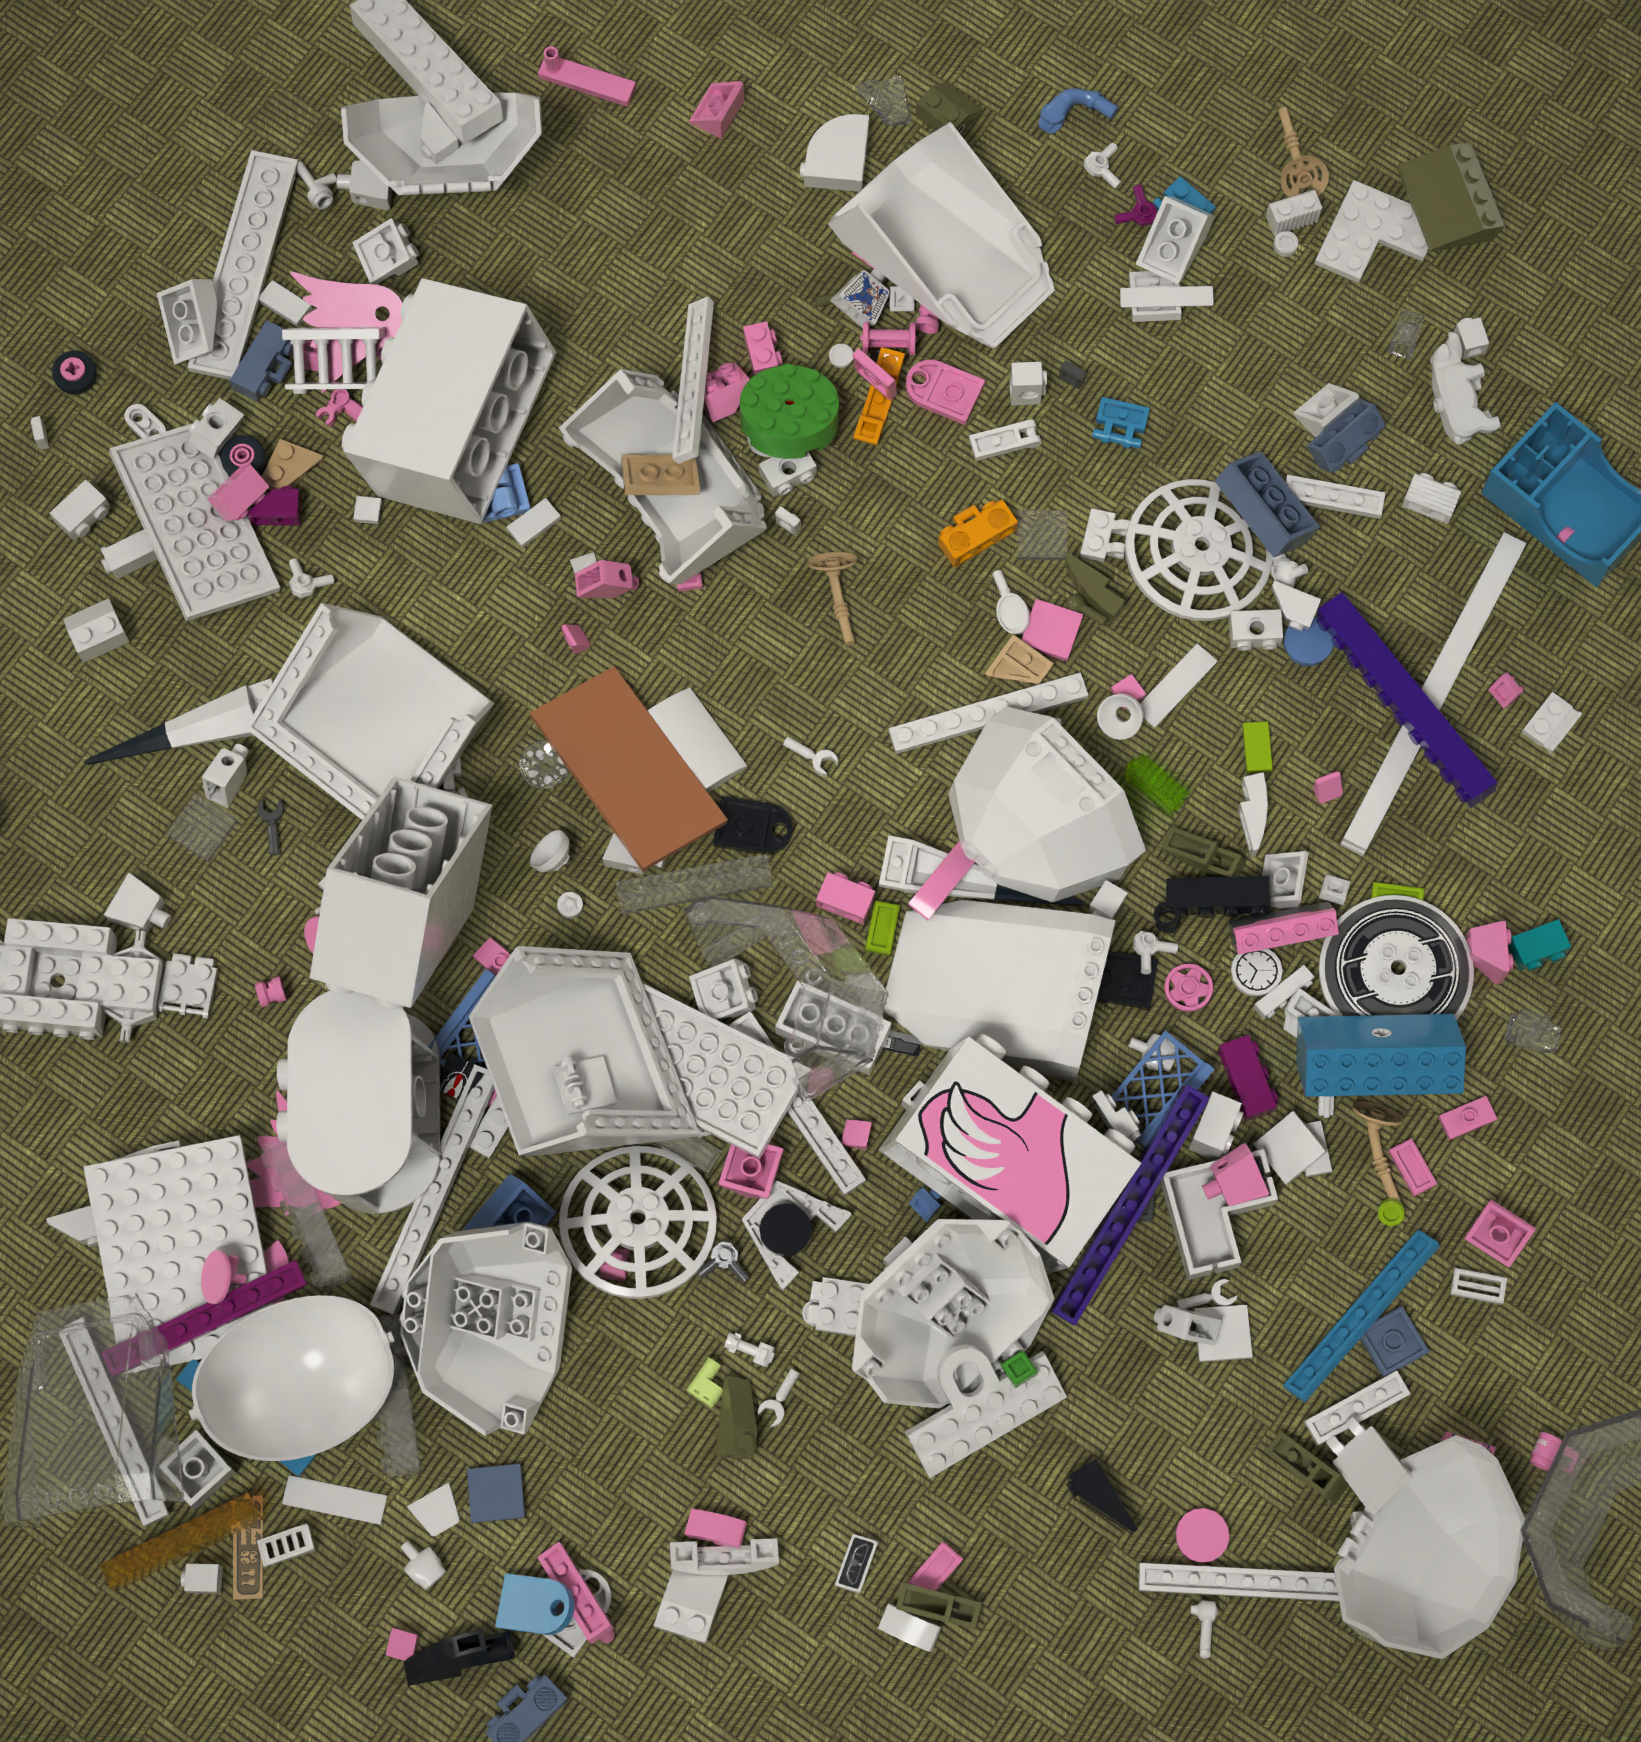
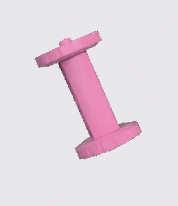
(889, 338)

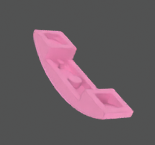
(941, 882)

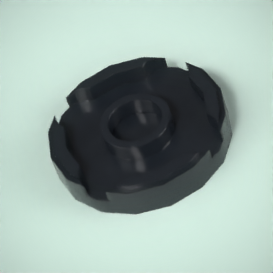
(785, 1230)

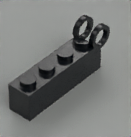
(1213, 897)

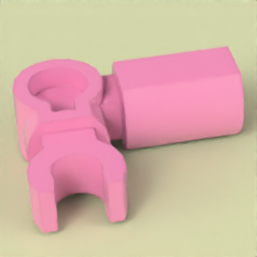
(340, 401)

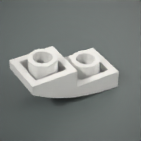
(909, 1627)

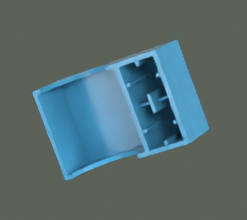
(1564, 480)

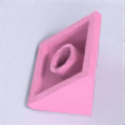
(718, 107)
(749, 1174)
(1499, 1233)

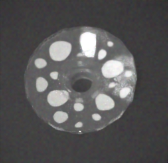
(534, 757)

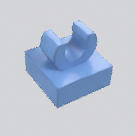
(925, 1203)

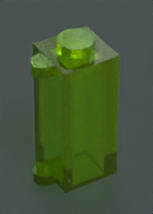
(1155, 785)

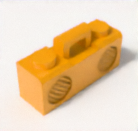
(978, 534)

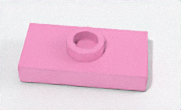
(491, 956)
(1467, 1118)

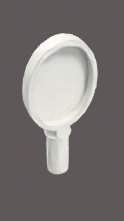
(1011, 609)

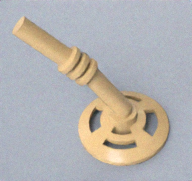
(1300, 170)
(833, 569)
(1376, 1118)

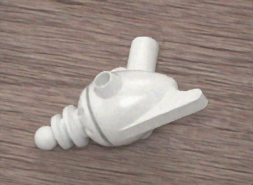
(1286, 571)

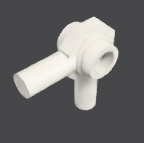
(1097, 164)
(303, 584)
(1146, 945)

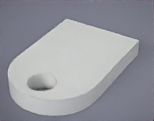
(572, 1637)

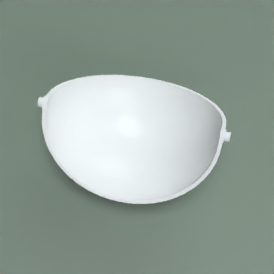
(294, 1378)

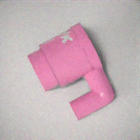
(1545, 1451)

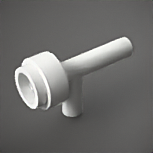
(320, 194)

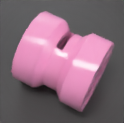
(927, 321)
(270, 991)

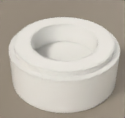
(1285, 243)

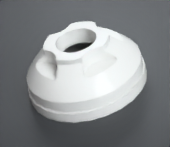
(1112, 724)
(551, 852)

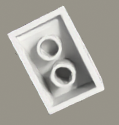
(1174, 239)
(189, 318)
(690, 1605)

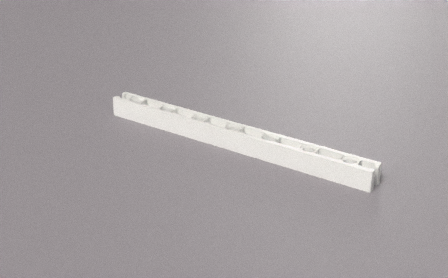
(1436, 688)

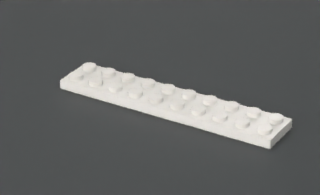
(246, 259)

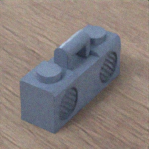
(260, 362)
(1347, 437)
(530, 1715)

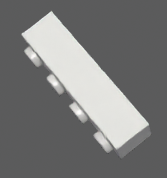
(1283, 992)

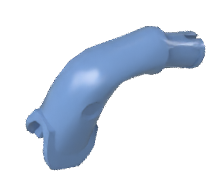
(1054, 113)

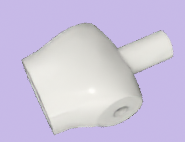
(1166, 1049)
(423, 1567)

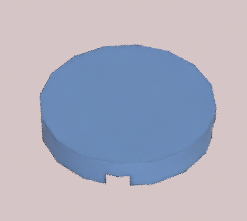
(1308, 646)

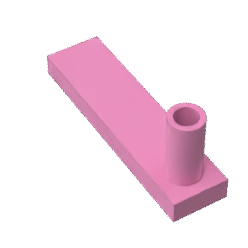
(585, 78)
(587, 1609)

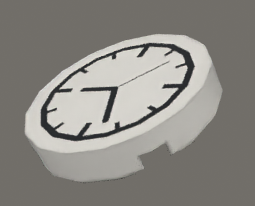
(1256, 972)

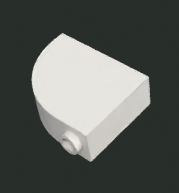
(837, 154)

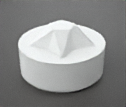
(570, 905)

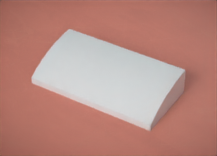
(697, 739)

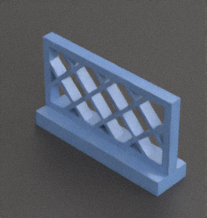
(460, 1018)
(1195, 1080)

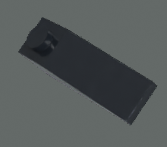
(1097, 1493)

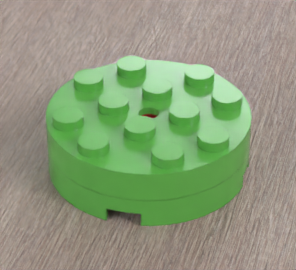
(789, 411)

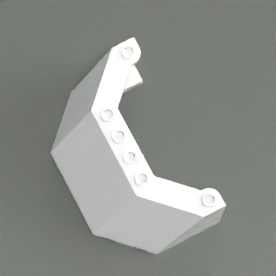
(639, 418)

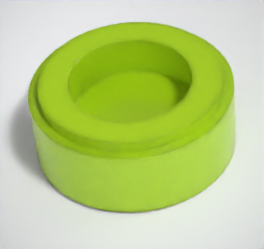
(1391, 1212)

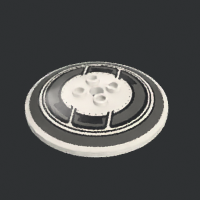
(1387, 930)

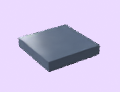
(1393, 1342)
(496, 1493)

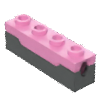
(1283, 927)

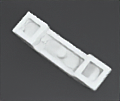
(723, 1559)

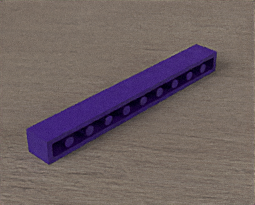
(1406, 700)
(1129, 1205)

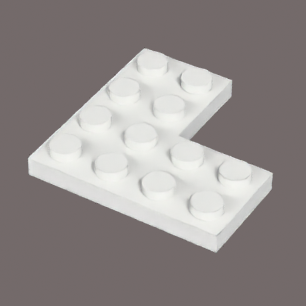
(1362, 223)

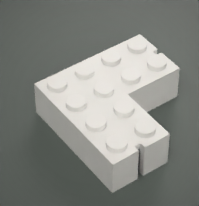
(1204, 1224)

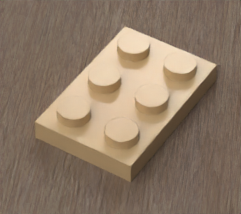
(659, 475)

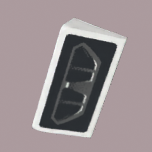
(856, 1563)

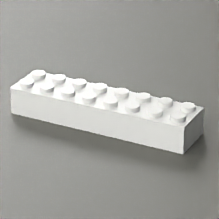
(428, 65)

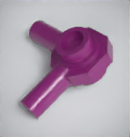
(1142, 213)

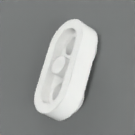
(148, 424)

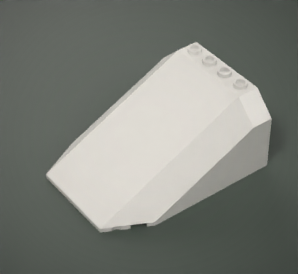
(949, 238)
(1001, 974)

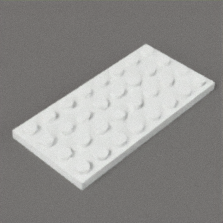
(201, 554)
(729, 1079)

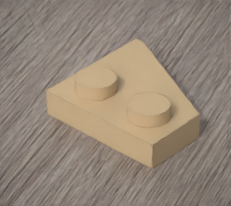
(289, 464)
(1019, 663)

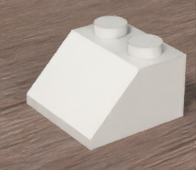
(95, 630)

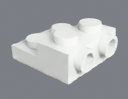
(386, 251)
(724, 990)
(1121, 1121)

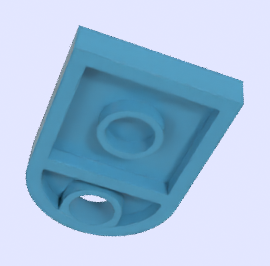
(531, 1603)

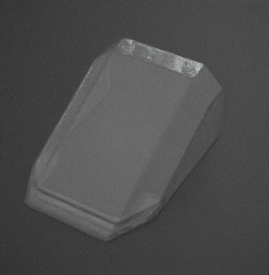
(92, 1414)

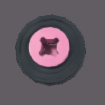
(83, 372)

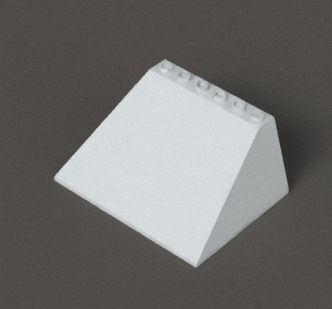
(366, 708)
(582, 1008)

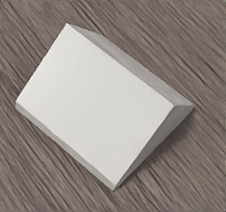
(1325, 408)
(1286, 877)

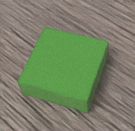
(1019, 1369)

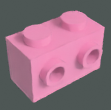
(760, 347)
(238, 493)
(845, 897)

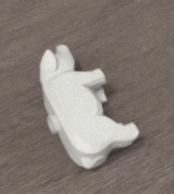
(1456, 395)

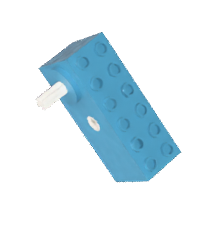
(1379, 1056)

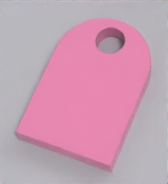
(945, 391)

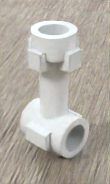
(762, 1354)

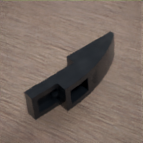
(461, 1651)

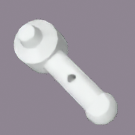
(1206, 1612)

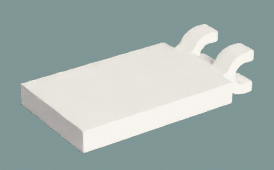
(1369, 1466)

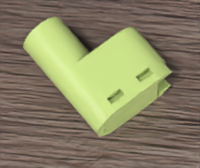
(702, 1385)

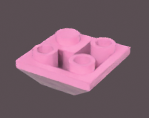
(723, 391)
(1490, 950)

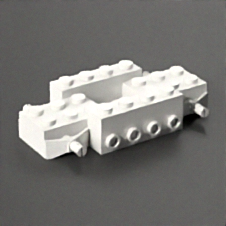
(95, 985)

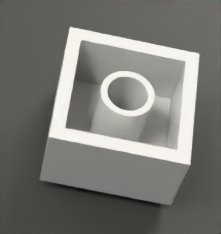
(1216, 1123)
(201, 1469)

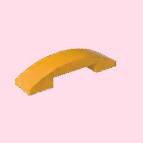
(877, 405)

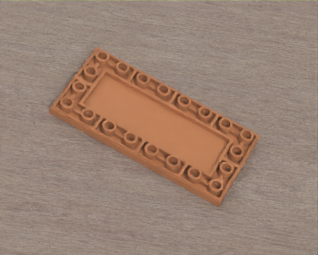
(628, 768)

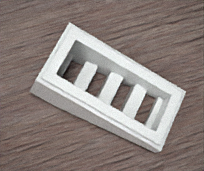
(308, 1541)

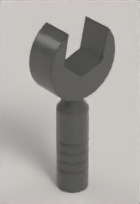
(272, 829)

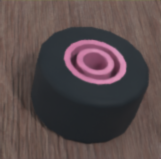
(242, 445)

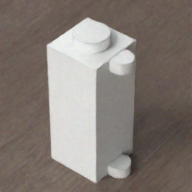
(128, 555)

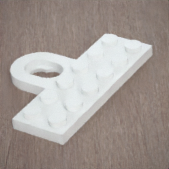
(980, 1415)

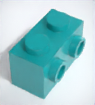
(1539, 945)

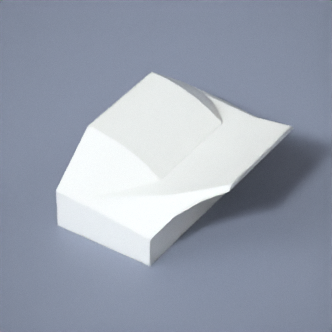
(1303, 1005)

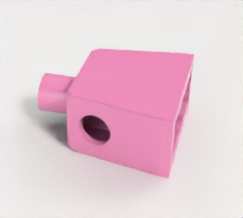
(605, 580)
(1236, 1178)

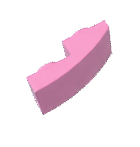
(715, 1527)

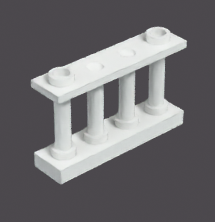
(321, 337)

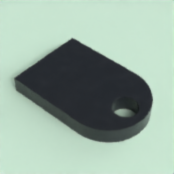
(751, 827)

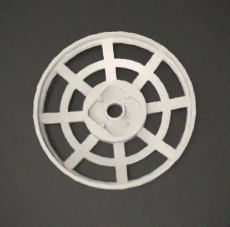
(1190, 558)
(638, 1236)

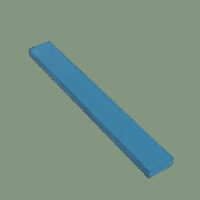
(1361, 1315)

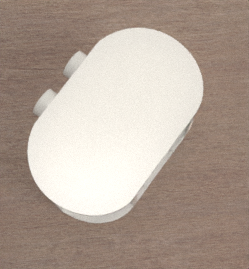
(361, 1102)

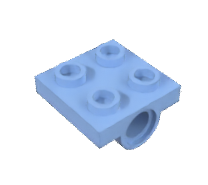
(509, 496)

